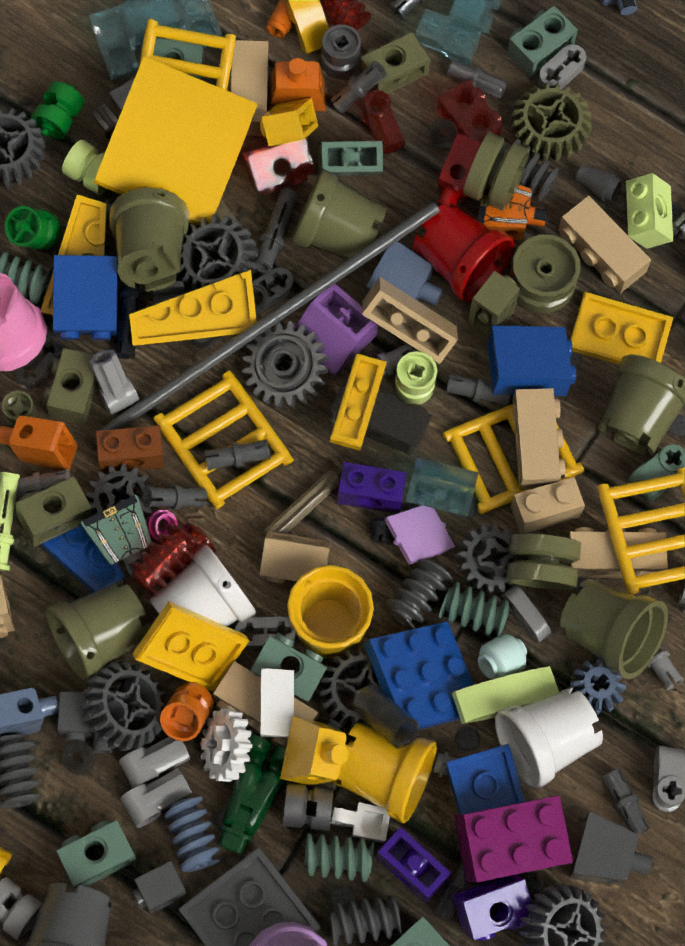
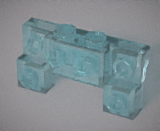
(123, 28)
(461, 31)

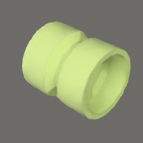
(83, 164)
(415, 378)

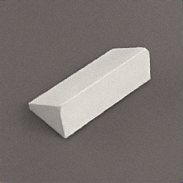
(276, 702)

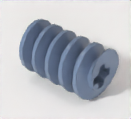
(191, 834)

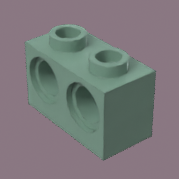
(544, 43)

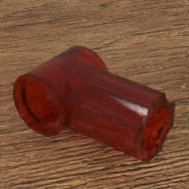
(383, 123)

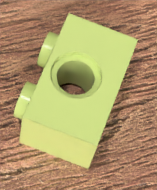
(649, 210)

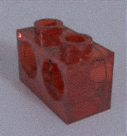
(467, 117)

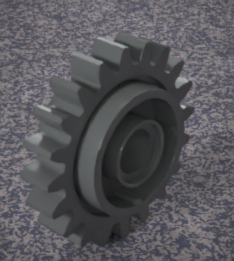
(298, 378)

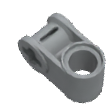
(668, 774)

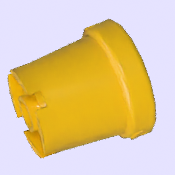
(330, 609)
(387, 774)

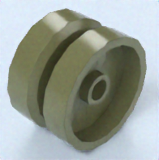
(501, 173)
(545, 272)
(543, 561)

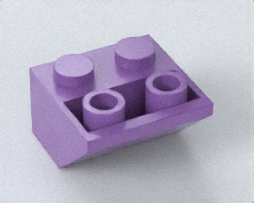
(339, 327)

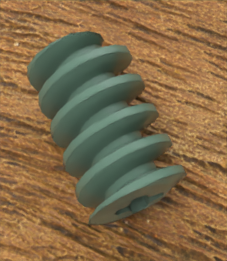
(29, 282)
(475, 609)
(338, 857)

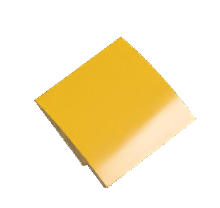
(176, 138)

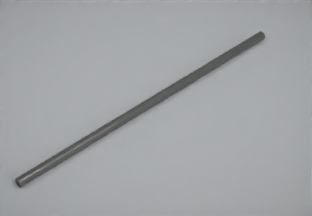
(272, 318)

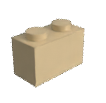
(547, 505)
(291, 556)

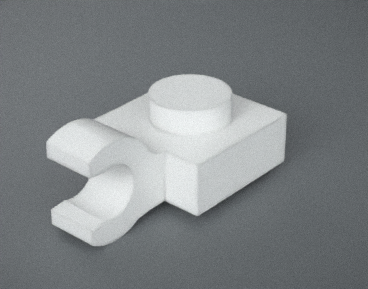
(368, 821)

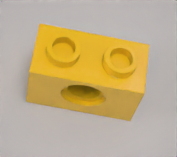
(289, 122)

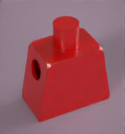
(457, 167)

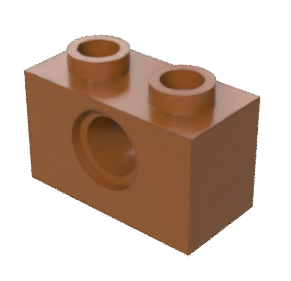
(130, 446)

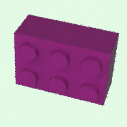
(513, 838)

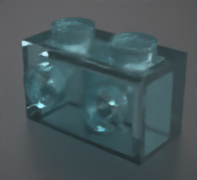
(442, 486)

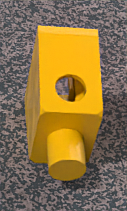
(313, 752)

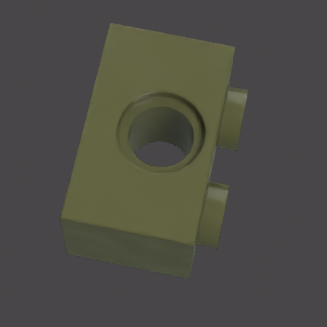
(404, 50)
(493, 303)
(76, 403)
(44, 526)

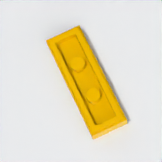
(358, 402)

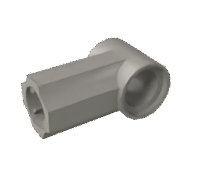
(115, 388)
(147, 765)
(148, 801)

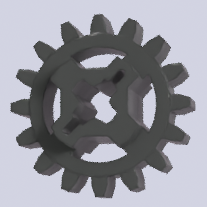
(109, 491)
(487, 546)

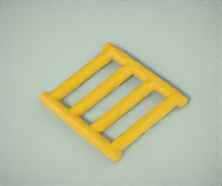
(225, 43)
(245, 407)
(483, 425)
(616, 524)

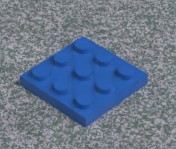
(421, 672)

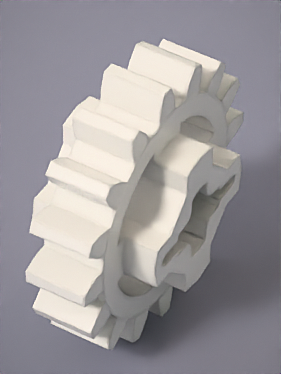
(226, 745)

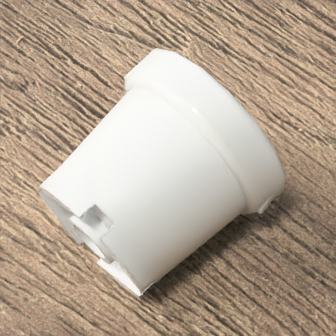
(202, 591)
(548, 735)

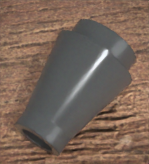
(601, 183)

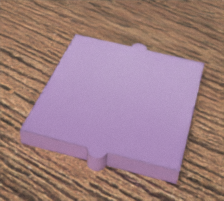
(419, 533)

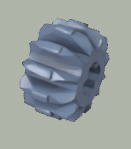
(607, 694)

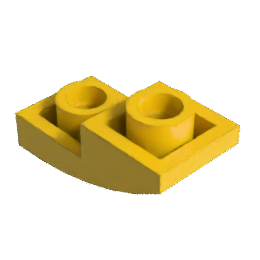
(309, 23)

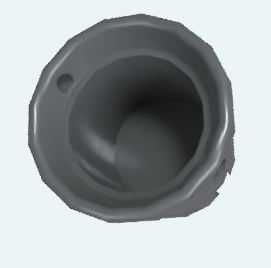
(71, 917)

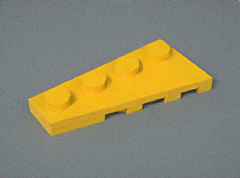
(82, 237)
(206, 312)

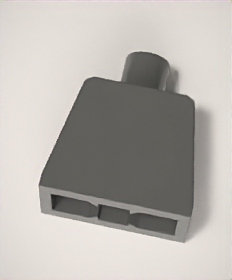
(607, 853)

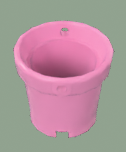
(21, 327)

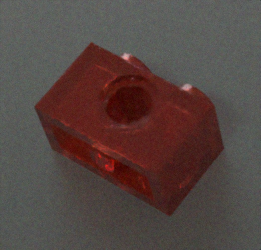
(261, 160)

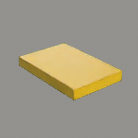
(616, 329)
(190, 646)

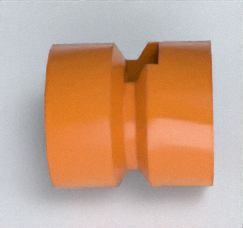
(186, 711)

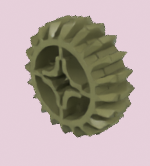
(541, 108)

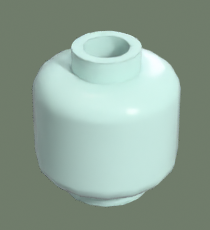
(502, 656)

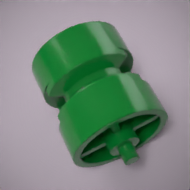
(59, 105)
(32, 228)

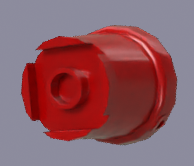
(463, 250)

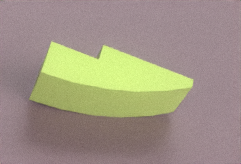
(489, 697)

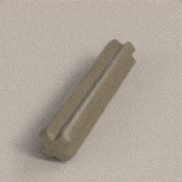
(304, 504)

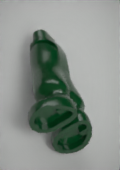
(251, 795)

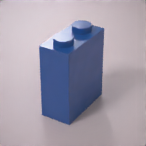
(85, 296)
(530, 359)

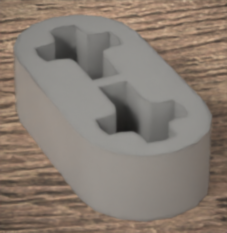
(558, 64)
(526, 614)
(265, 625)

